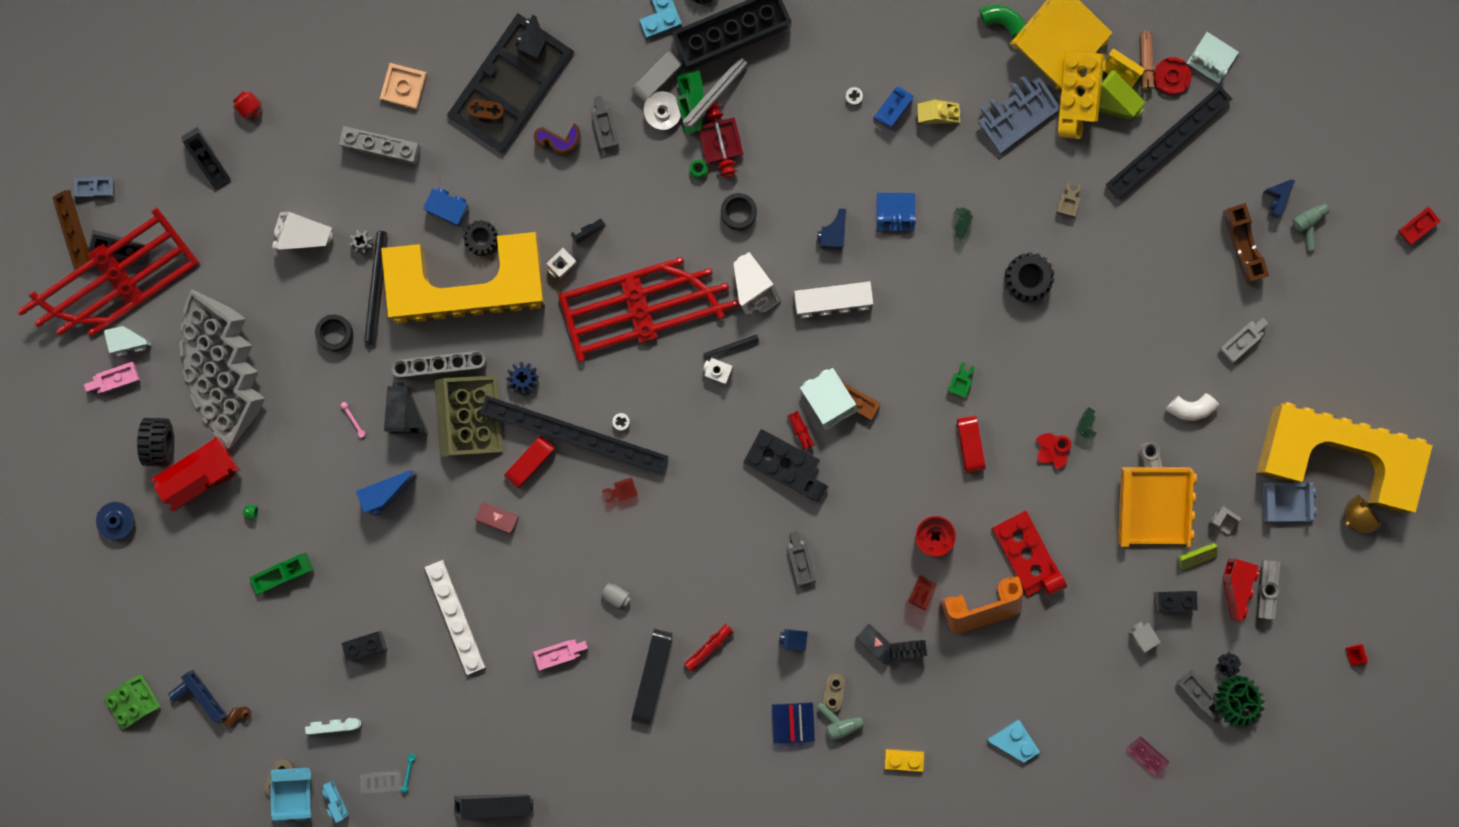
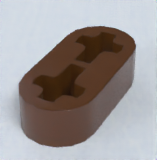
(485, 114)

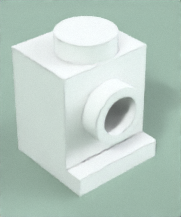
(561, 256)
(722, 376)

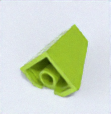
(1119, 98)

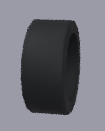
(741, 197)
(334, 318)

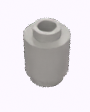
(615, 596)

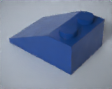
(381, 494)

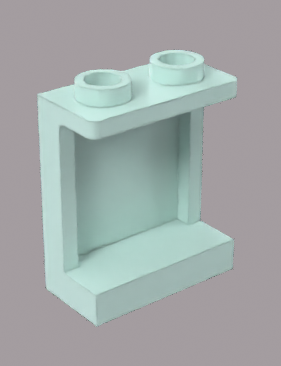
(829, 398)

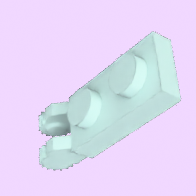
(334, 726)

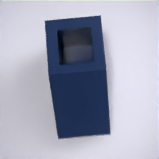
(793, 639)

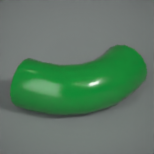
(1002, 15)

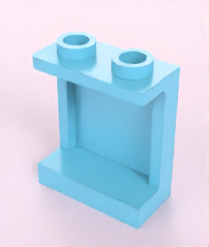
(290, 794)

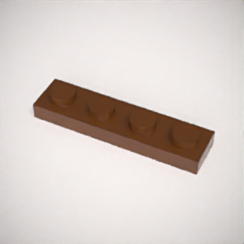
(71, 228)

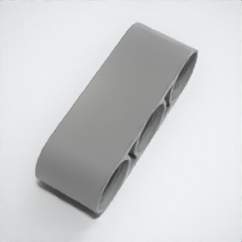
(657, 76)

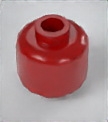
(247, 105)

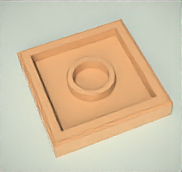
(403, 86)

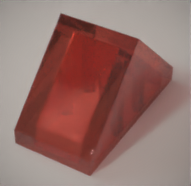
(921, 593)

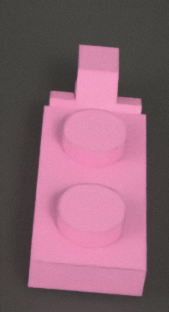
(113, 378)
(558, 653)

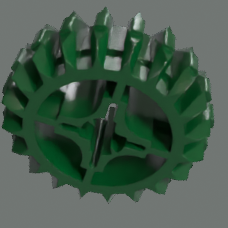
(1233, 705)

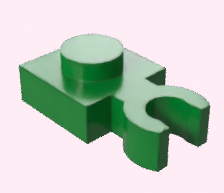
(961, 383)

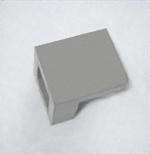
(1224, 519)

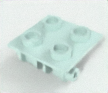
(1212, 57)

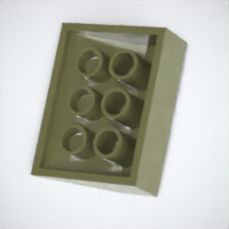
(459, 417)

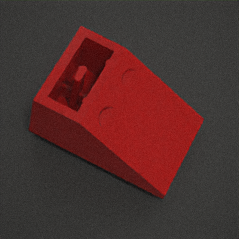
(1238, 584)

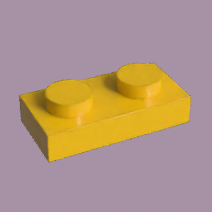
(904, 760)

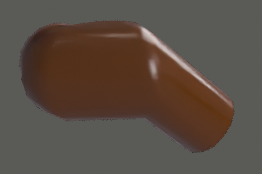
(237, 713)

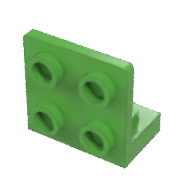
(131, 701)

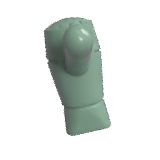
(1306, 221)
(840, 728)

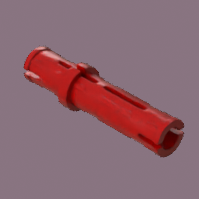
(712, 644)

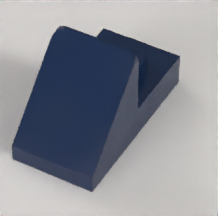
(1281, 193)

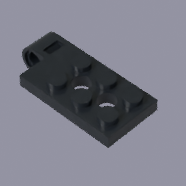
(797, 476)

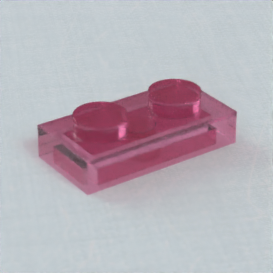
(1147, 755)

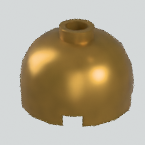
(1360, 516)

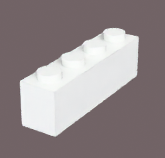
(833, 298)

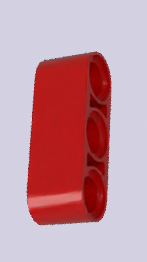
(971, 444)
(529, 462)

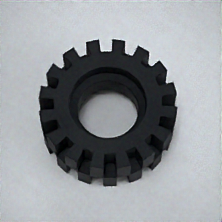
(472, 230)
(909, 649)

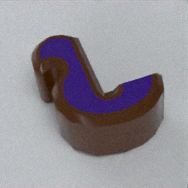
(558, 144)

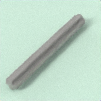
(715, 93)

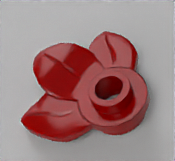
(1050, 450)

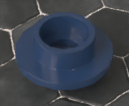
(124, 522)

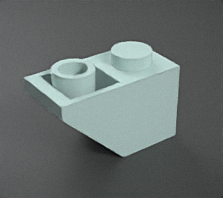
(123, 339)

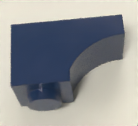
(833, 234)

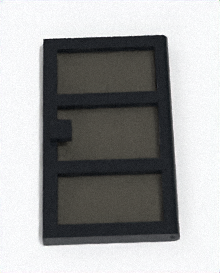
(511, 81)

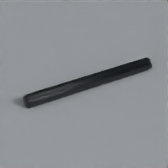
(375, 288)

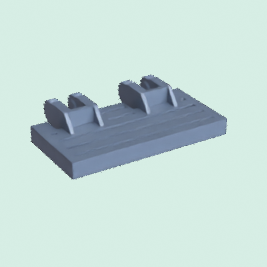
(1021, 113)

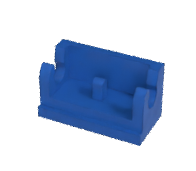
(893, 107)

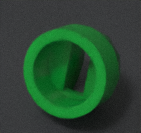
(250, 512)

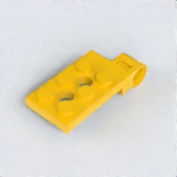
(1072, 106)

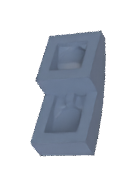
(93, 187)

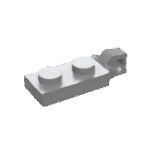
(1243, 340)

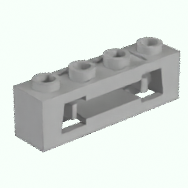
(379, 145)

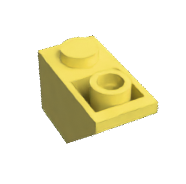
(938, 112)

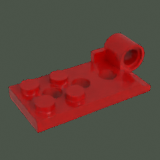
(1050, 576)

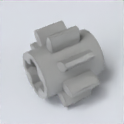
(363, 247)

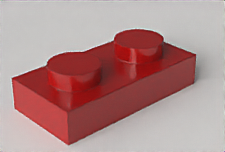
(1419, 225)

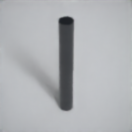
(731, 347)

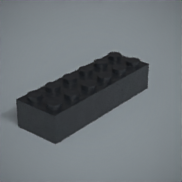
(730, 31)

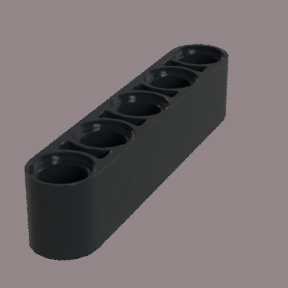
(651, 676)

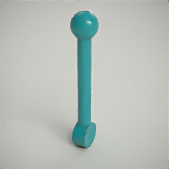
(411, 757)

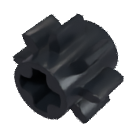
(1229, 664)

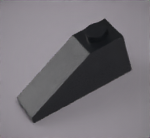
(205, 157)
(98, 238)

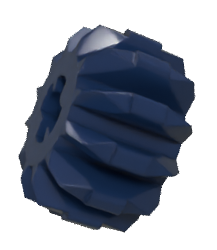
(518, 383)

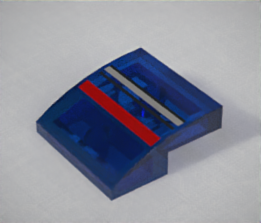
(793, 722)

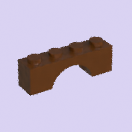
(1239, 227)

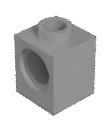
(1144, 636)

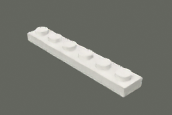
(455, 617)

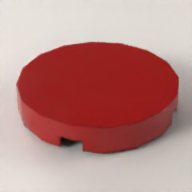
(1172, 76)

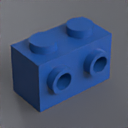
(446, 207)

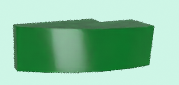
(691, 95)
(281, 573)

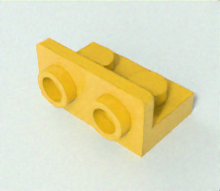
(1123, 66)

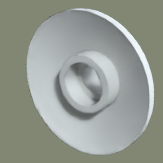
(671, 110)

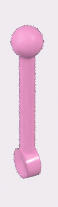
(361, 433)

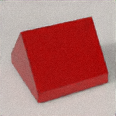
(1357, 654)

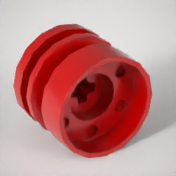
(935, 547)

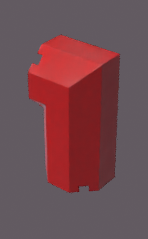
(195, 474)

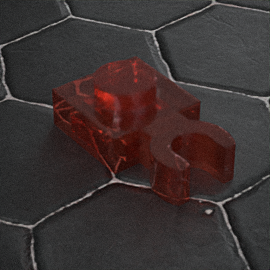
(623, 489)

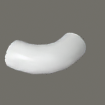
(1193, 410)

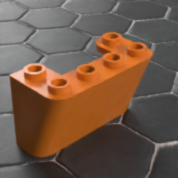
(962, 620)

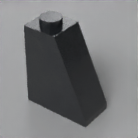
(402, 411)

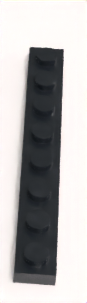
(1168, 141)

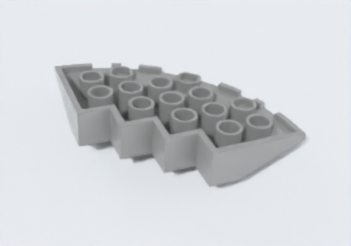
(217, 367)

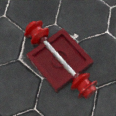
(721, 141)

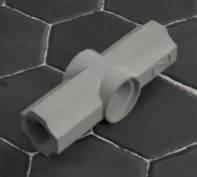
(1269, 576)

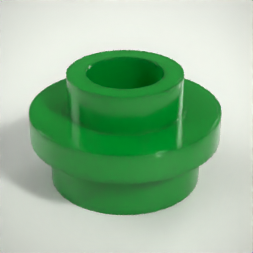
(696, 163)

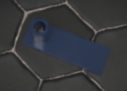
(193, 683)

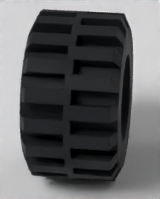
(1043, 269)
(155, 442)

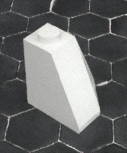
(299, 232)
(754, 286)

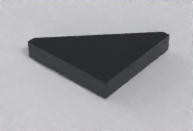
(587, 231)

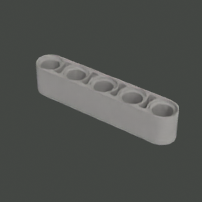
(430, 364)

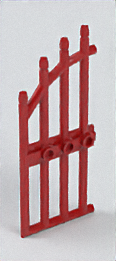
(116, 276)
(638, 306)

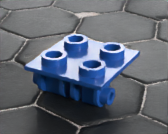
(896, 212)

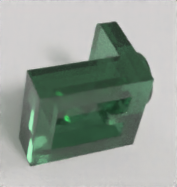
(962, 226)
(1086, 420)

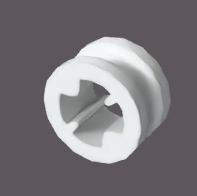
(849, 92)
(619, 427)

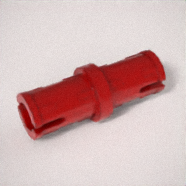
(800, 430)

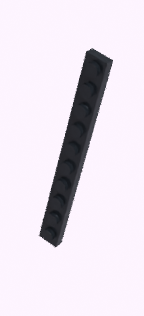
(573, 434)

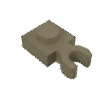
(1068, 202)

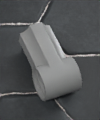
(1153, 460)

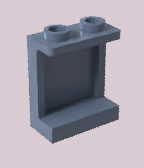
(1289, 502)

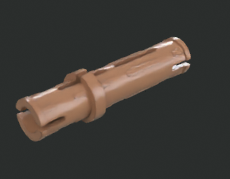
(1147, 60)

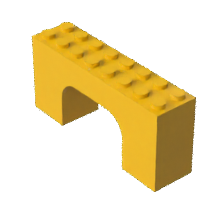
(514, 287)
(1396, 460)

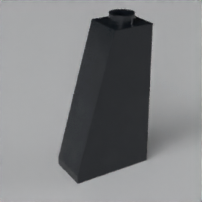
(492, 806)

